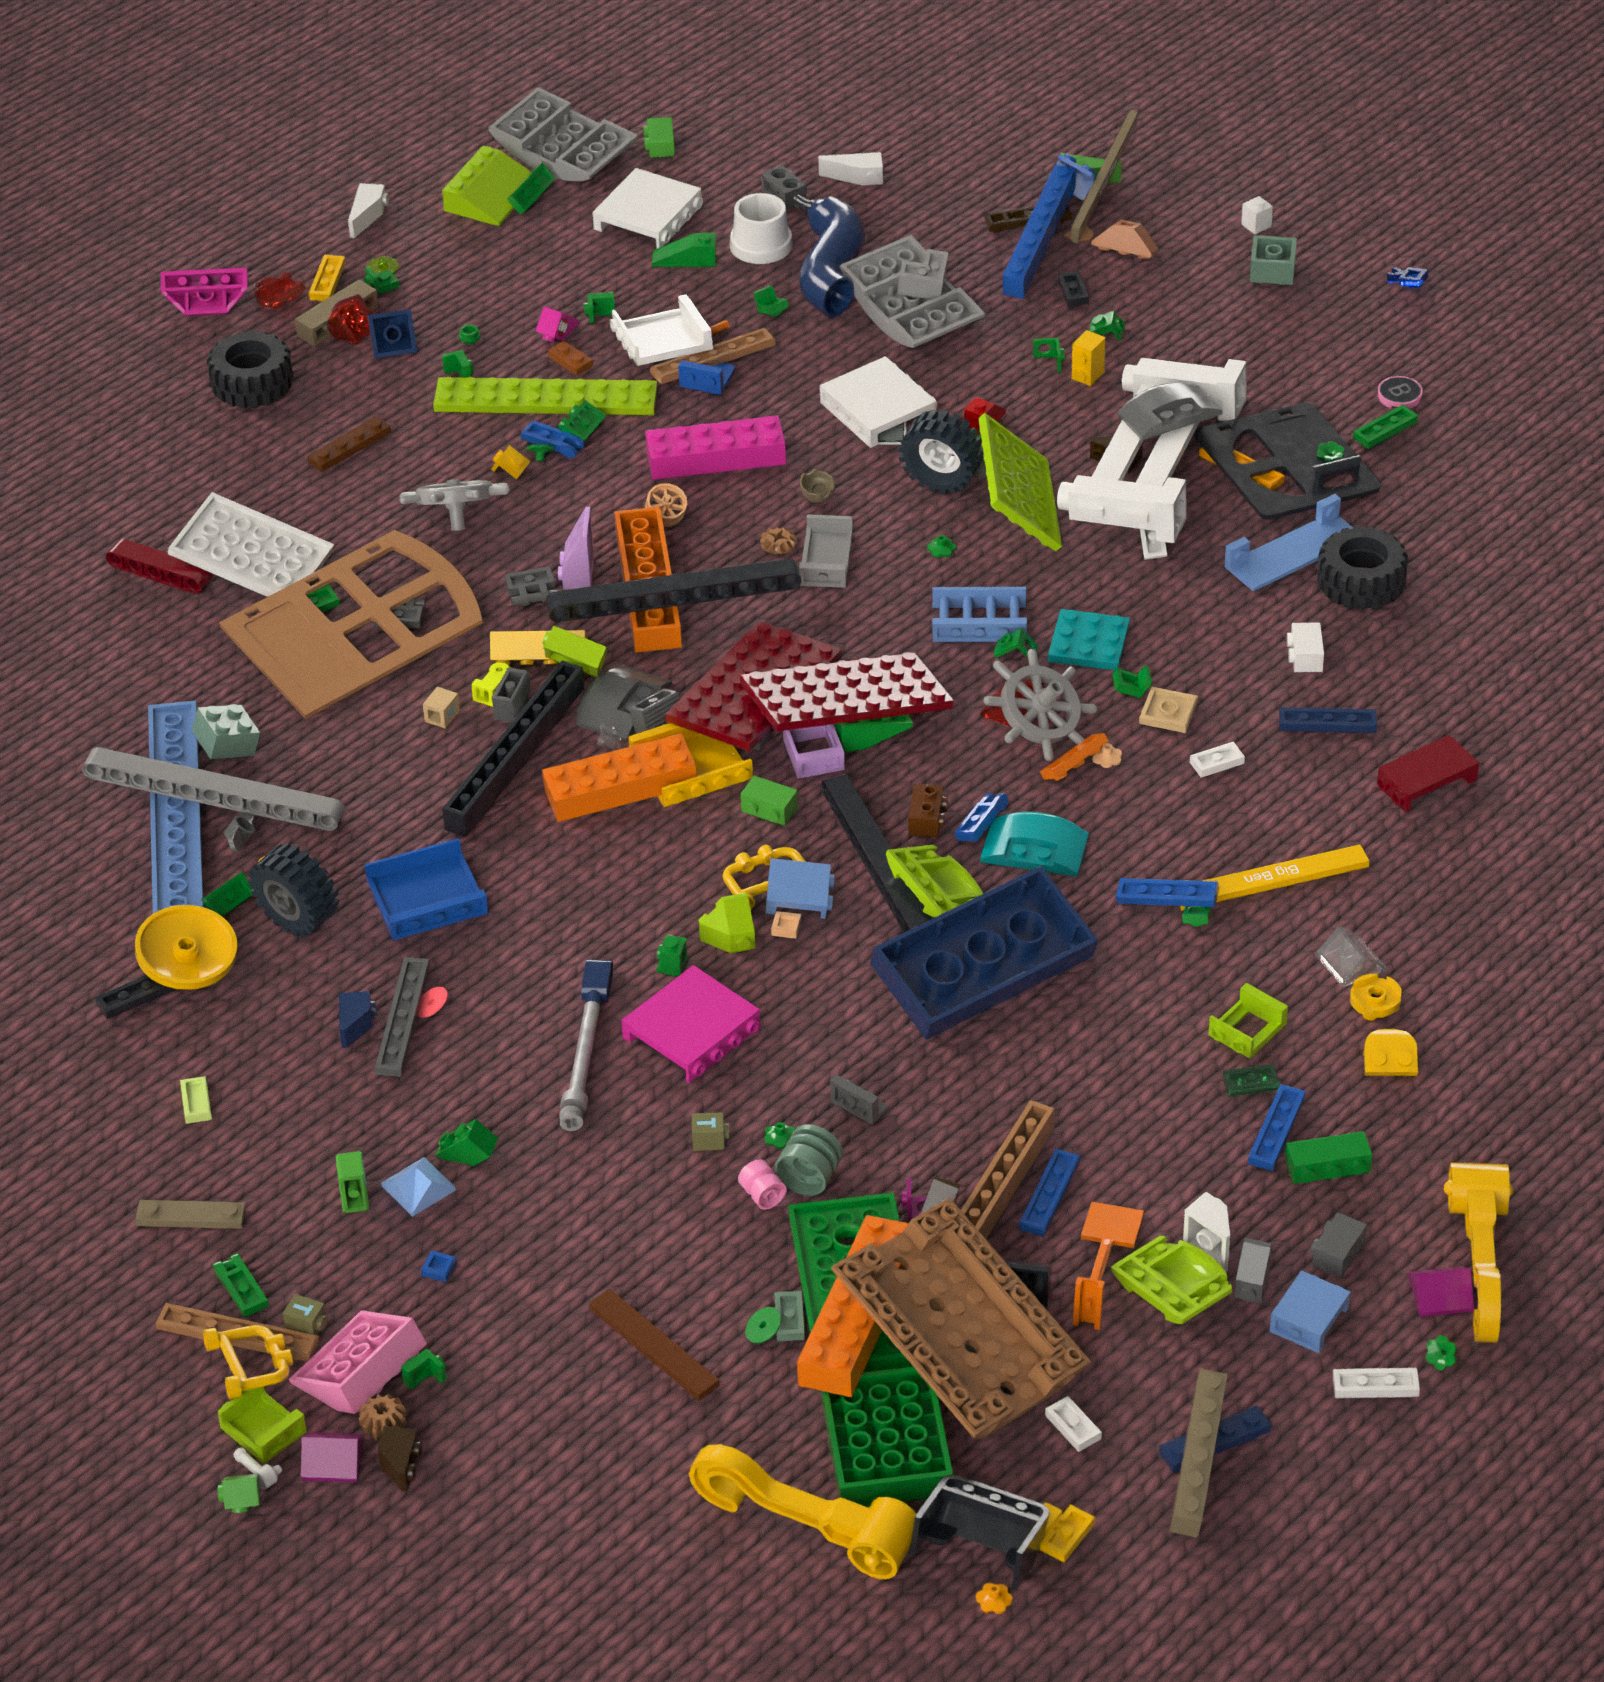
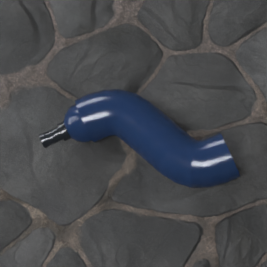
(839, 241)

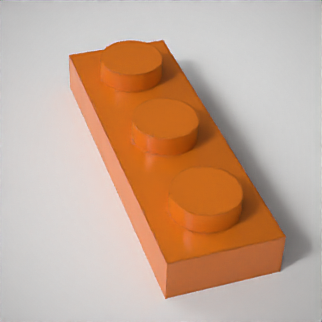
(1074, 757)

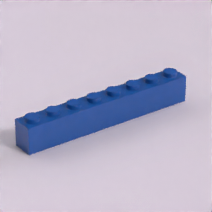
(1038, 232)

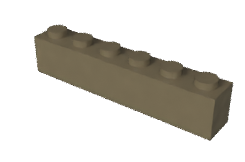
(1198, 1453)

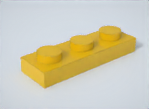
(327, 277)

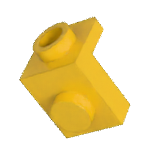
(510, 461)

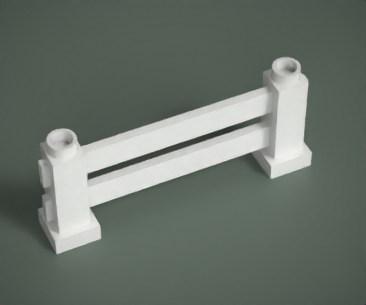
(1155, 499)

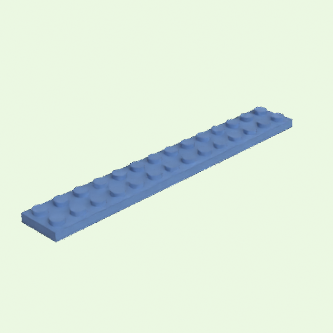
(175, 821)

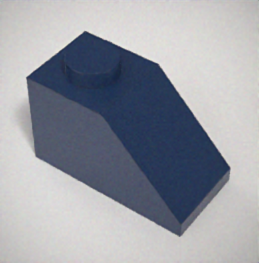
(355, 1015)

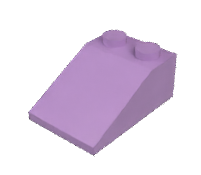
(578, 555)

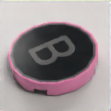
(1399, 391)

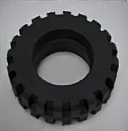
(250, 369)
(1359, 586)

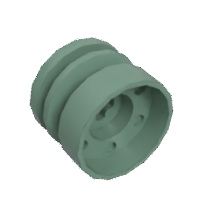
(809, 1160)

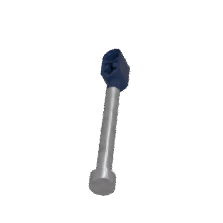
(594, 989)

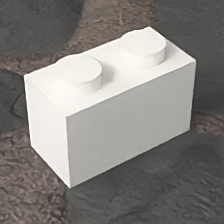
(1306, 647)

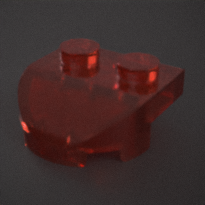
(273, 291)
(349, 320)

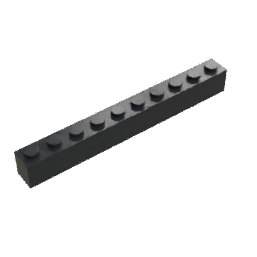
(513, 749)

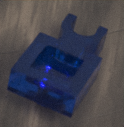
(1410, 277)

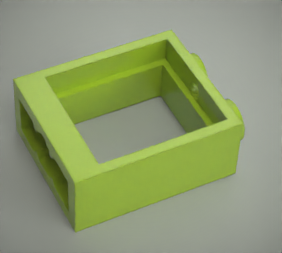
(574, 649)

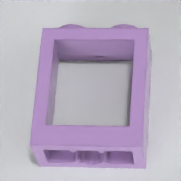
(817, 761)

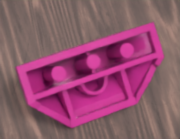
(204, 290)

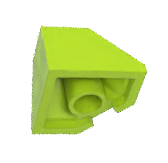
(729, 925)

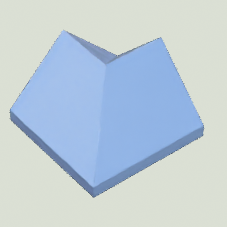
(418, 1186)

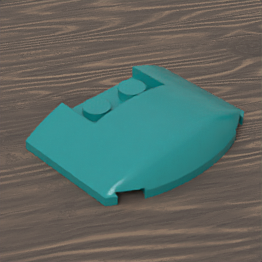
(1035, 840)

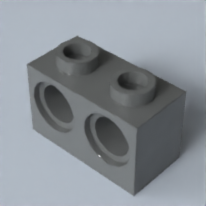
(783, 185)

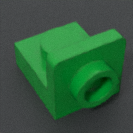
(382, 281)

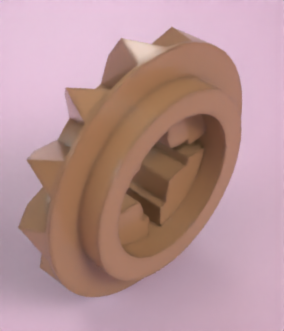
(782, 545)

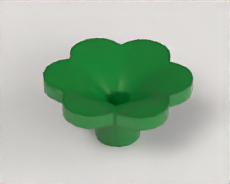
(1330, 447)
(540, 451)
(941, 547)
(778, 1135)
(1441, 1352)

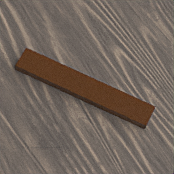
(654, 1344)

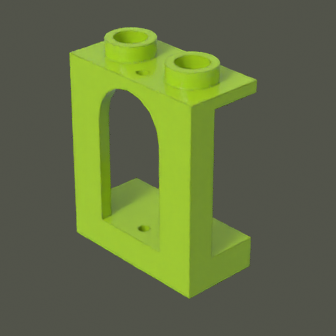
(1257, 1003)

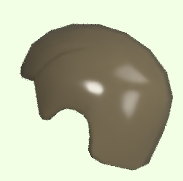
(817, 486)

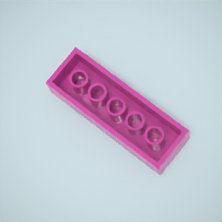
(715, 447)

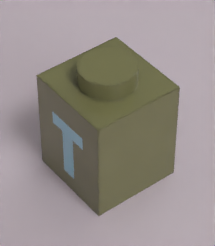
(709, 1131)
(305, 1315)

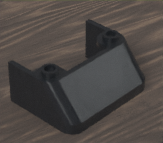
(983, 1516)

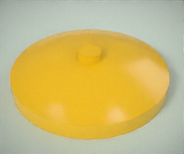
(186, 947)

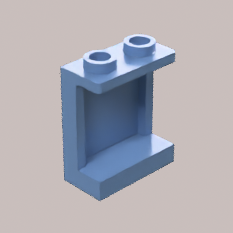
(799, 886)
(1309, 1311)

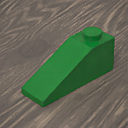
(691, 251)
(866, 733)

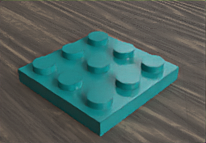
(1089, 639)

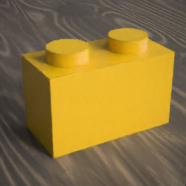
(1088, 358)

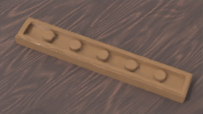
(719, 354)
(193, 1322)

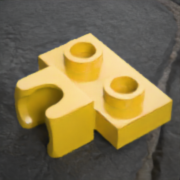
(1065, 1531)

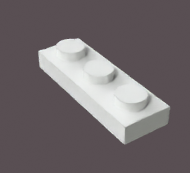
(1376, 1382)

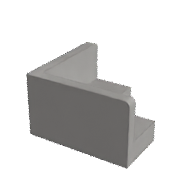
(924, 279)

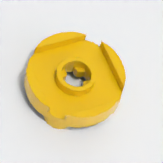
(1372, 1007)

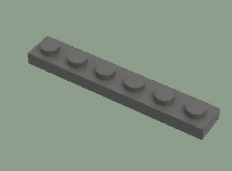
(402, 1017)

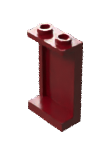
(1426, 771)

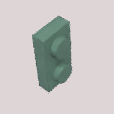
(791, 1311)

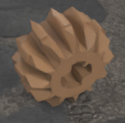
(381, 1413)

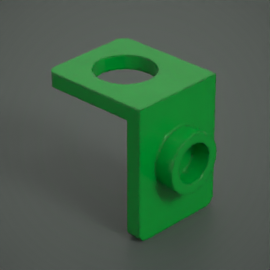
(1055, 350)
(1012, 641)

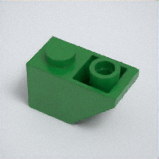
(467, 1144)

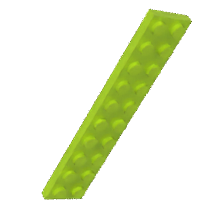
(544, 395)

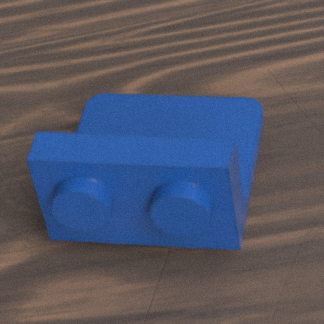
(1083, 175)
(705, 377)

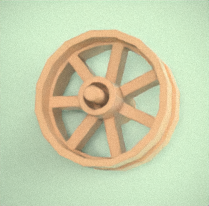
(666, 503)

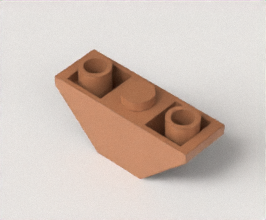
(1127, 238)

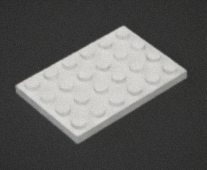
(248, 546)

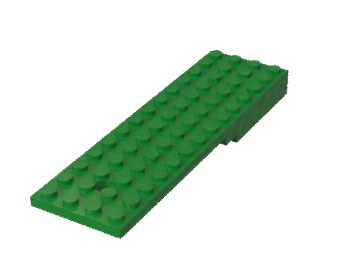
(892, 1428)

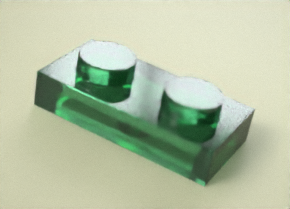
(1250, 1080)

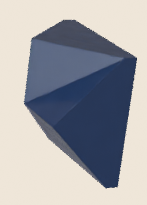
(392, 333)

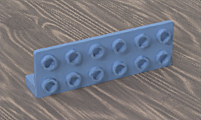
(1287, 552)

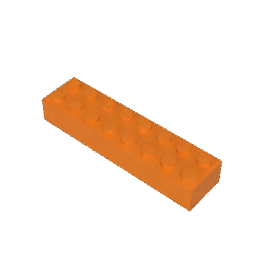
(646, 556)
(844, 1329)

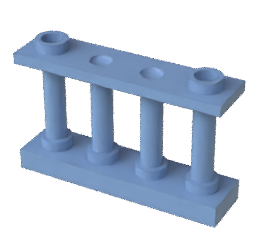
(977, 629)

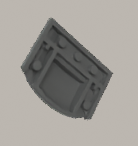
(1167, 409)
(612, 694)

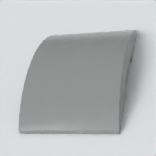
(566, 142)
(905, 317)

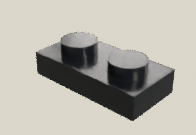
(1073, 288)

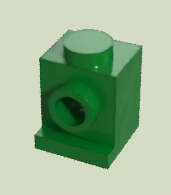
(672, 955)

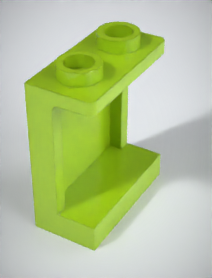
(261, 1423)

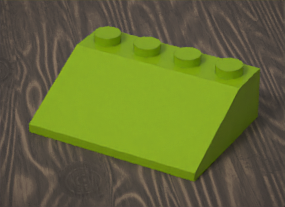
(483, 187)

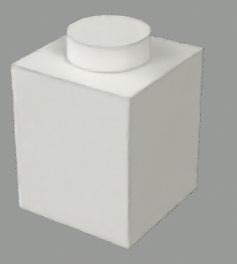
(1257, 215)

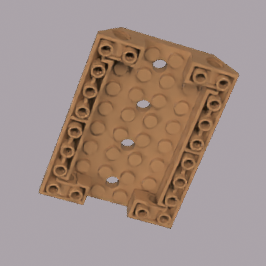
(979, 1306)

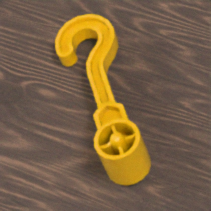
(1481, 1194)
(874, 1535)

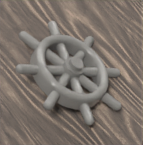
(454, 496)
(1040, 704)

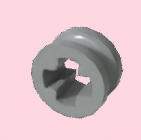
(571, 1118)

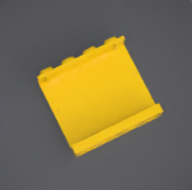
(715, 762)

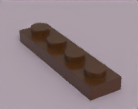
(349, 444)

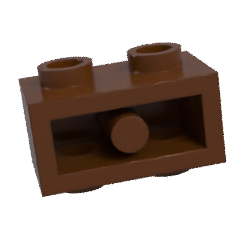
(926, 810)

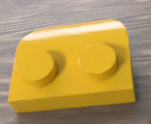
(1390, 1053)

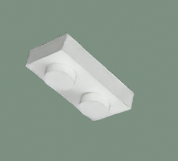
(1217, 759)
(1073, 1423)

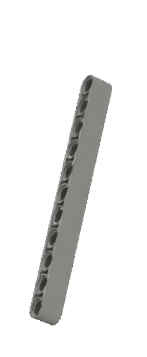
(213, 789)

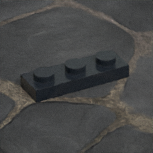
(130, 996)

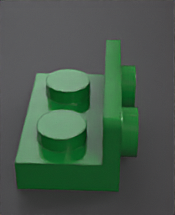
(582, 420)

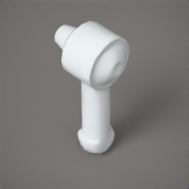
(266, 1474)

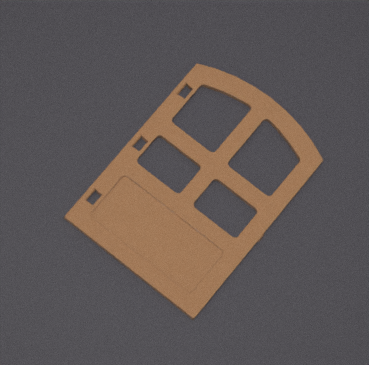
(310, 654)

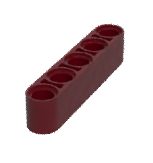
(157, 566)

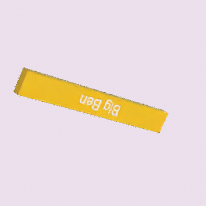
(1290, 872)

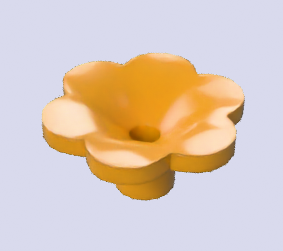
(994, 1598)

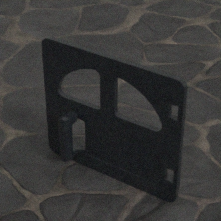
(1294, 448)

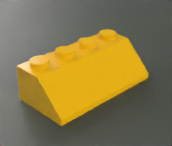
(522, 646)

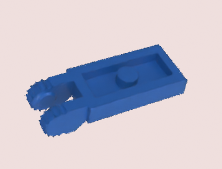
(561, 441)
(981, 817)

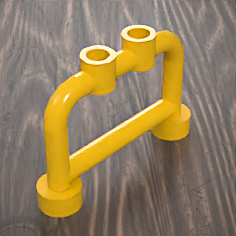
(746, 864)
(240, 1382)

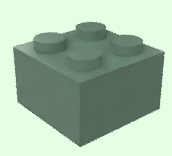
(1273, 260)
(225, 731)

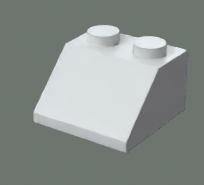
(1208, 1227)

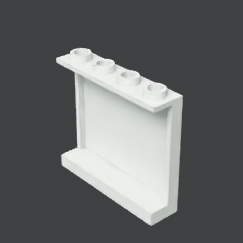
(649, 206)
(663, 333)
(875, 399)

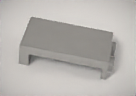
(826, 551)

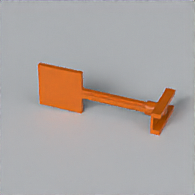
(1110, 1227)

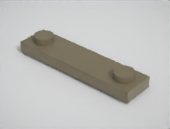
(190, 1214)

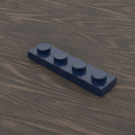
(1327, 720)
(1231, 1433)

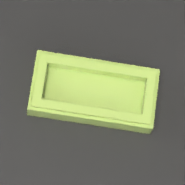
(195, 1099)

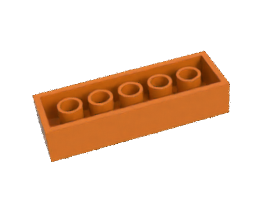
(617, 777)

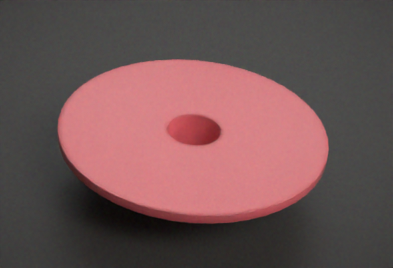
(432, 1002)

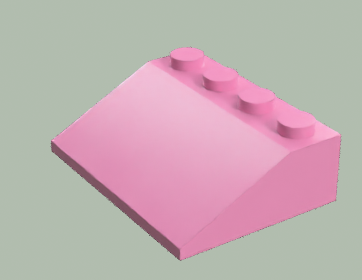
(359, 1360)

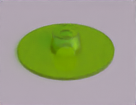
(382, 264)

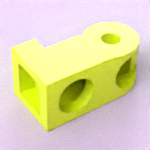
(483, 689)

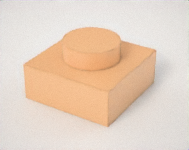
(786, 924)

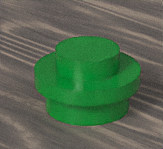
(469, 334)

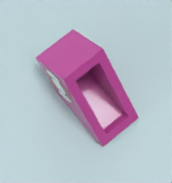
(555, 324)

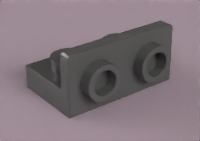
(856, 1100)

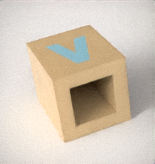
(441, 707)

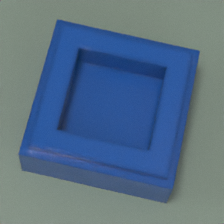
(438, 1266)

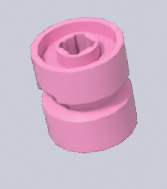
(762, 1184)

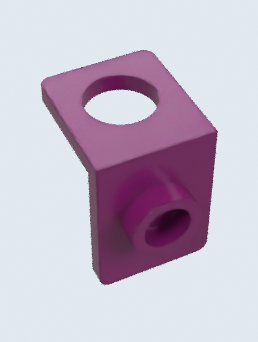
(911, 1202)

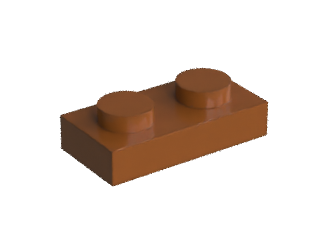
(570, 358)

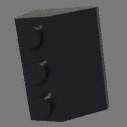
(1035, 1277)

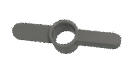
(240, 830)

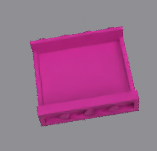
(693, 1021)

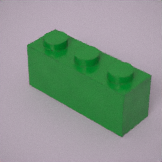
(1328, 1157)

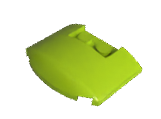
(934, 879)
(1173, 1278)

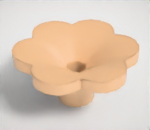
(1108, 756)

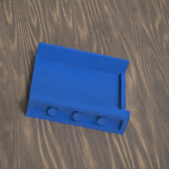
(425, 889)

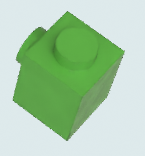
(239, 1492)

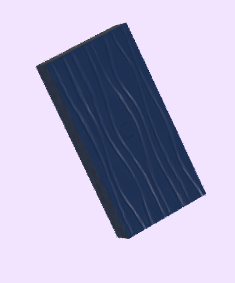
(983, 952)

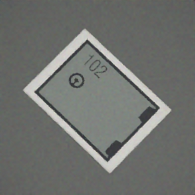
(893, 435)

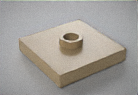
(1168, 709)

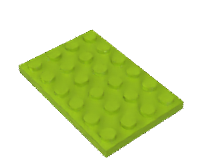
(1019, 482)

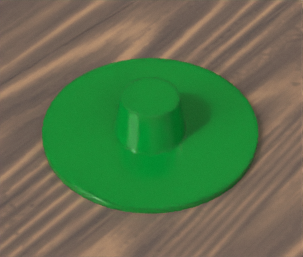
(763, 1325)

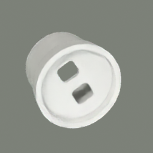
(760, 229)

